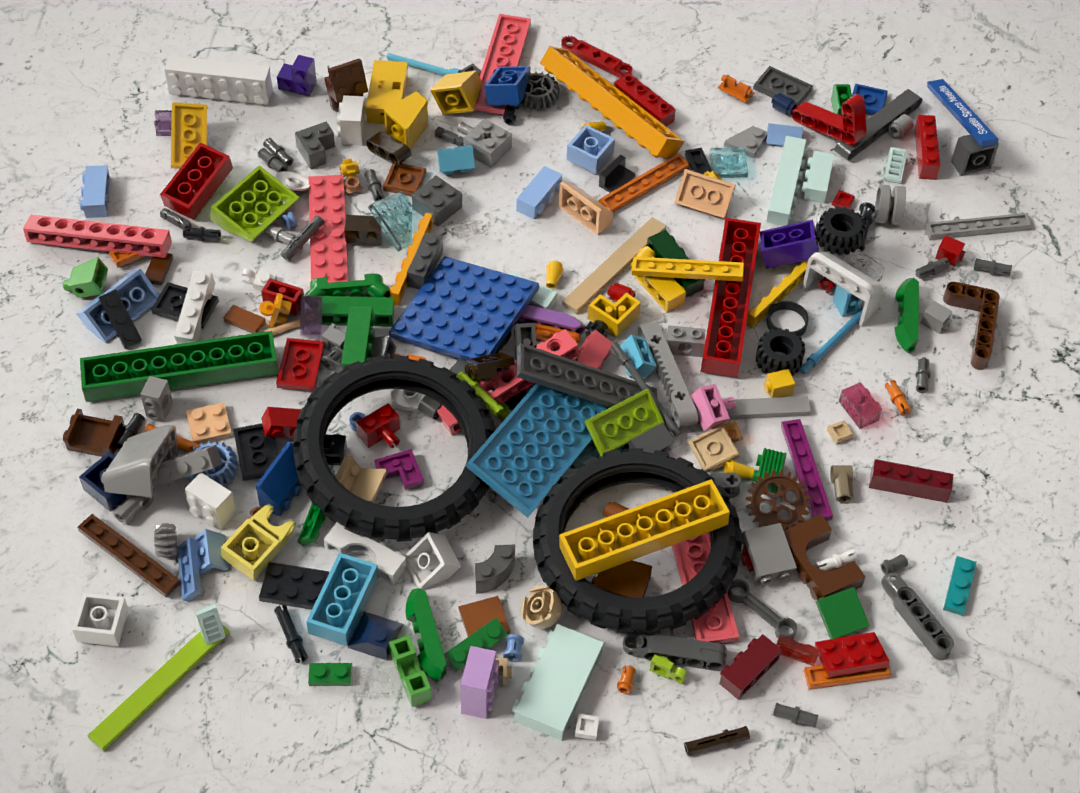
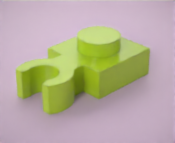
(664, 667)

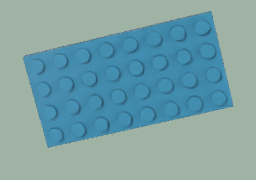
(534, 446)

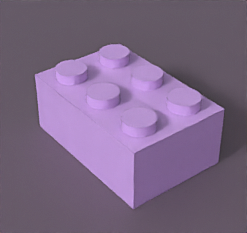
(479, 682)

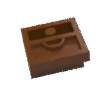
(345, 80)

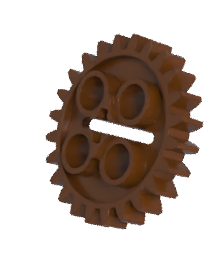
(784, 484)

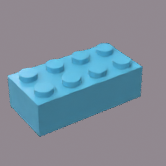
(342, 599)

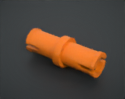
(898, 397)

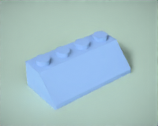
(137, 296)

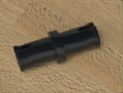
(201, 233)
(130, 429)

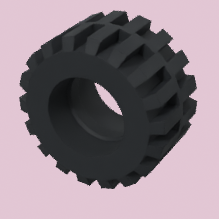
(838, 241)
(780, 341)

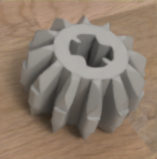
(165, 540)

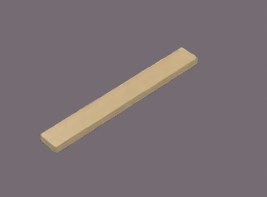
(611, 267)

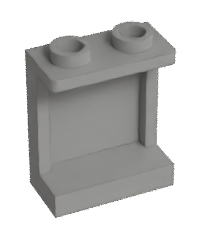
(769, 553)

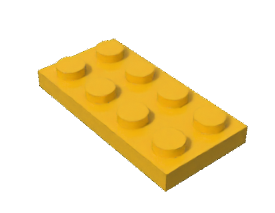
(187, 130)

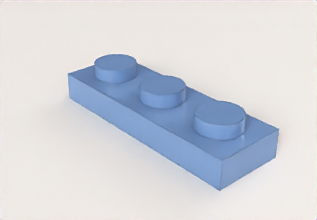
(189, 569)

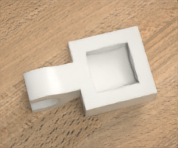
(259, 279)

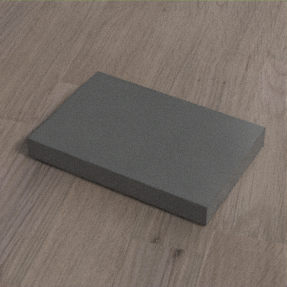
(775, 82)

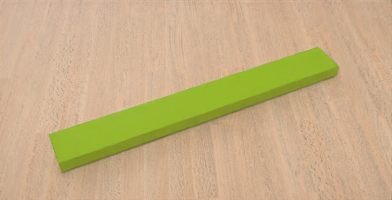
(151, 691)

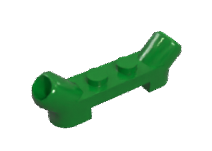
(370, 287)

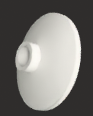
(293, 181)

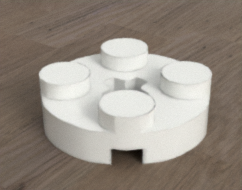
(405, 402)

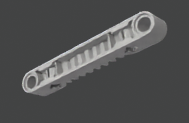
(681, 401)

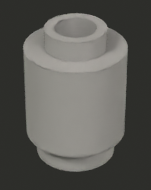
(901, 126)

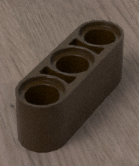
(388, 148)

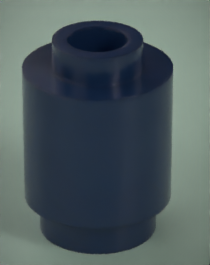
(783, 103)

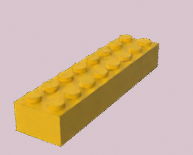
(643, 529)

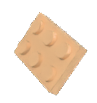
(705, 193)

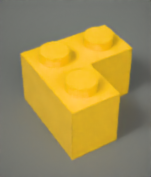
(615, 315)

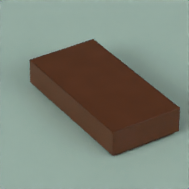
(158, 269)

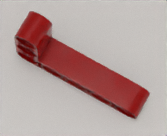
(846, 128)

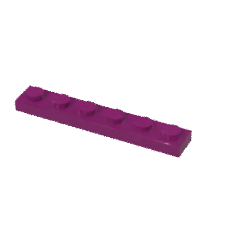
(806, 468)

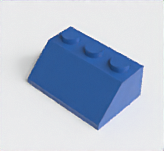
(280, 482)

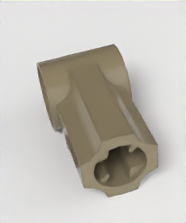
(842, 478)

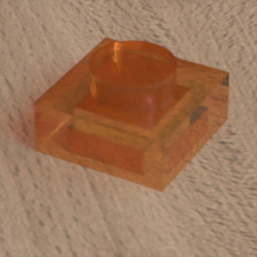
(733, 431)

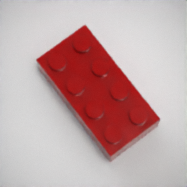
(196, 181)

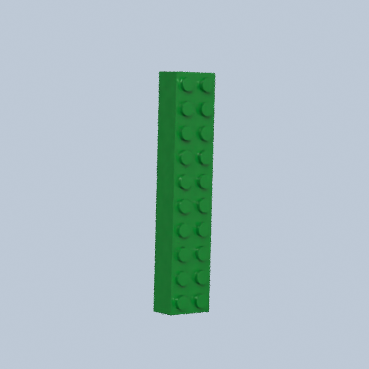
(180, 364)

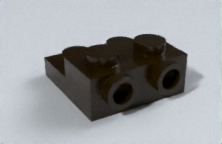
(486, 366)

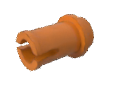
(625, 684)

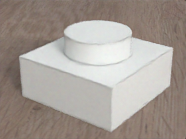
(587, 726)

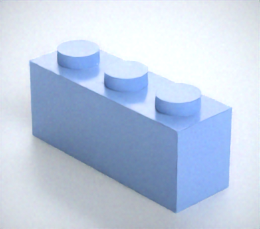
(95, 191)
(539, 192)

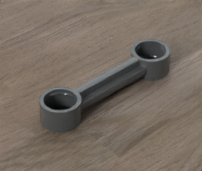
(761, 609)

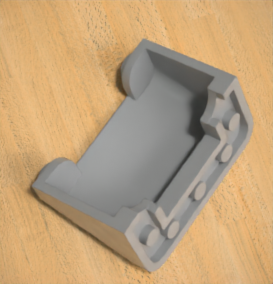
(138, 462)

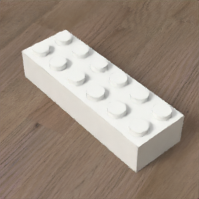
(218, 80)

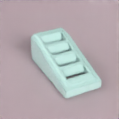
(897, 155)
(210, 627)

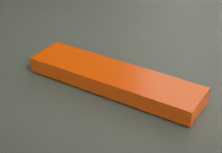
(817, 677)

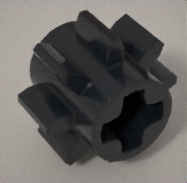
(597, 325)

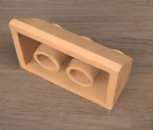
(584, 208)

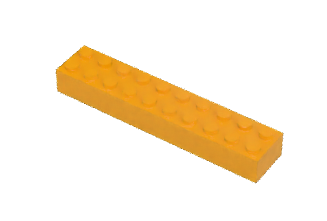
(611, 102)

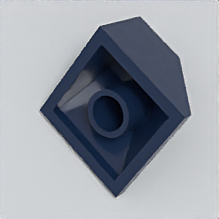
(374, 635)

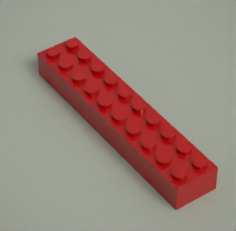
(731, 300)

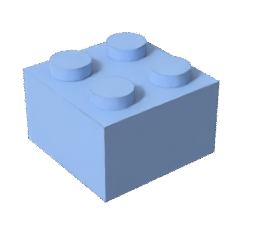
(590, 149)

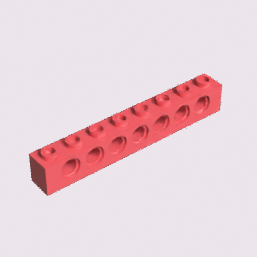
(97, 235)
(506, 390)

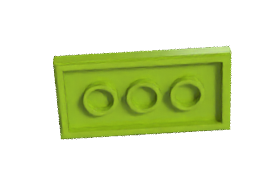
(623, 421)

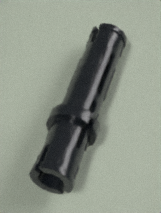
(294, 640)

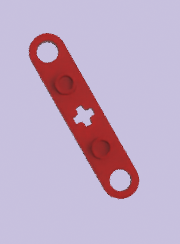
(588, 52)

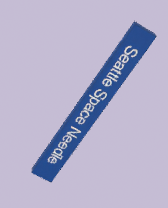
(962, 113)

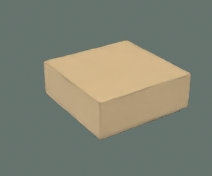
(840, 432)

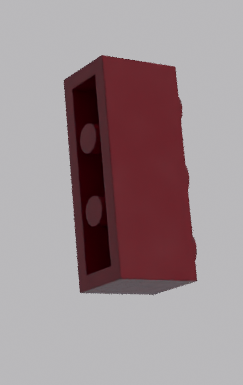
(749, 666)

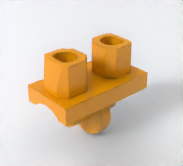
(277, 311)

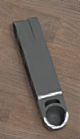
(919, 624)
(678, 650)

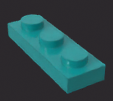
(959, 586)

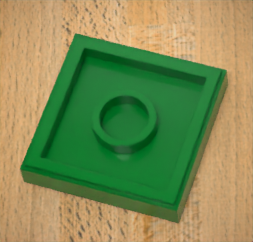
(842, 613)

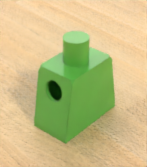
(87, 278)

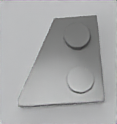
(750, 138)

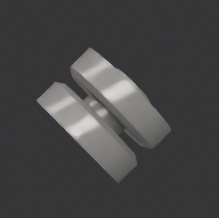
(890, 204)

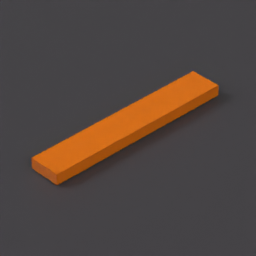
(645, 183)

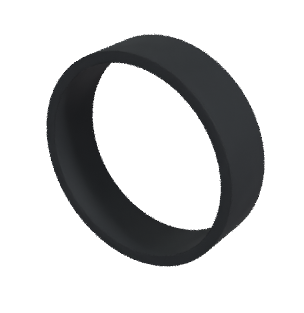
(788, 305)

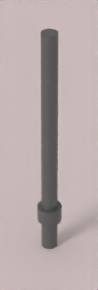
(625, 360)

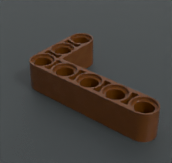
(986, 303)

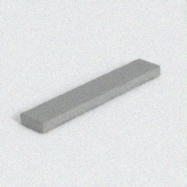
(978, 226)

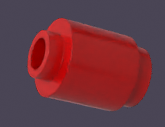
(618, 290)

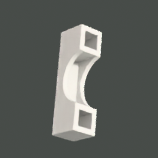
(198, 292)
(390, 563)

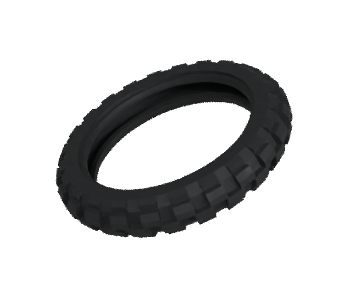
(366, 517)
(621, 612)

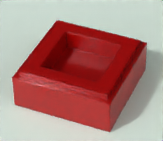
(843, 199)

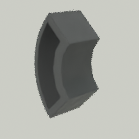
(495, 569)

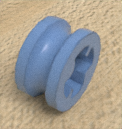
(289, 220)
(355, 416)

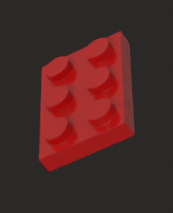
(300, 364)
(852, 654)

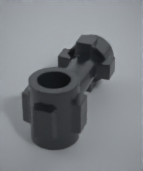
(509, 117)

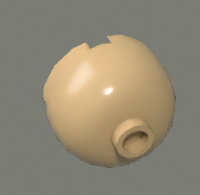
(541, 607)

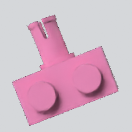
(711, 407)

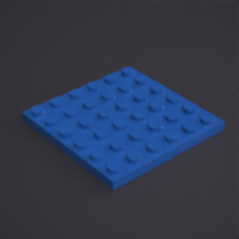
(464, 310)

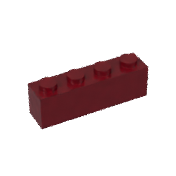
(911, 480)

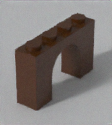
(820, 582)

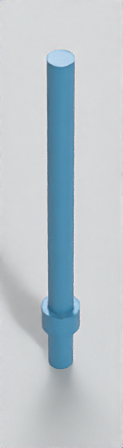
(814, 359)

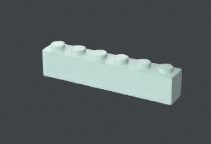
(786, 181)

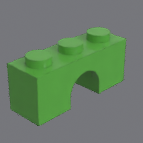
(408, 669)

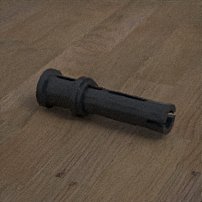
(867, 216)

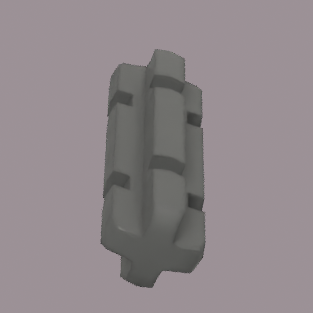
(449, 136)
(174, 218)

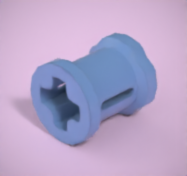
(513, 649)

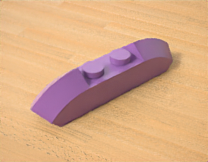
(551, 318)

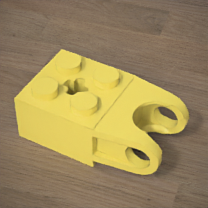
(261, 537)

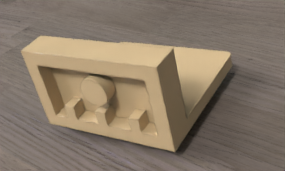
(360, 481)

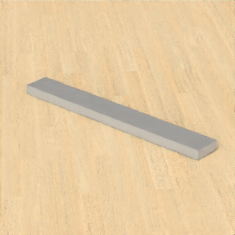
(764, 407)

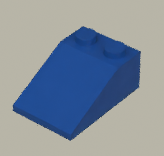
(507, 86)

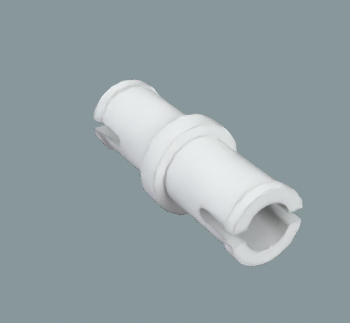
(837, 560)

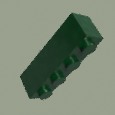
(666, 247)

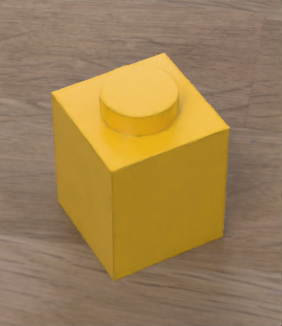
(779, 384)

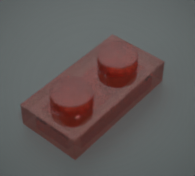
(801, 652)

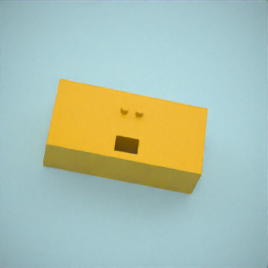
(386, 88)

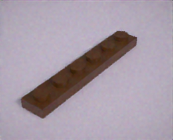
(129, 555)

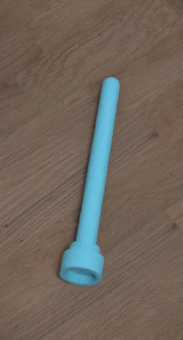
(421, 65)

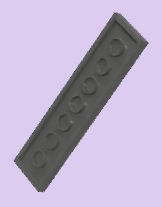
(574, 377)

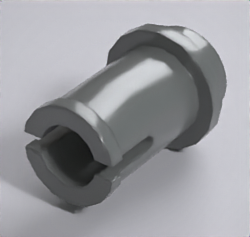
(894, 564)

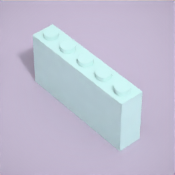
(558, 681)

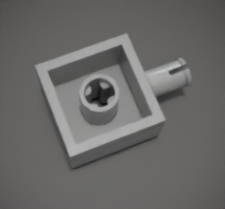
(488, 141)

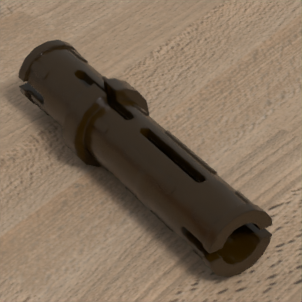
(717, 740)

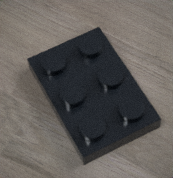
(171, 302)
(254, 450)
(292, 585)

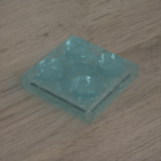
(729, 162)

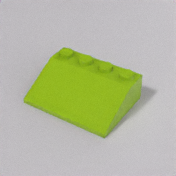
(252, 205)

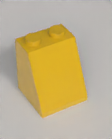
(457, 92)
(407, 119)

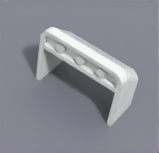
(846, 277)

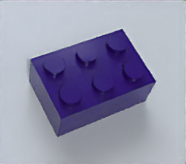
(788, 244)

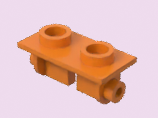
(738, 90)

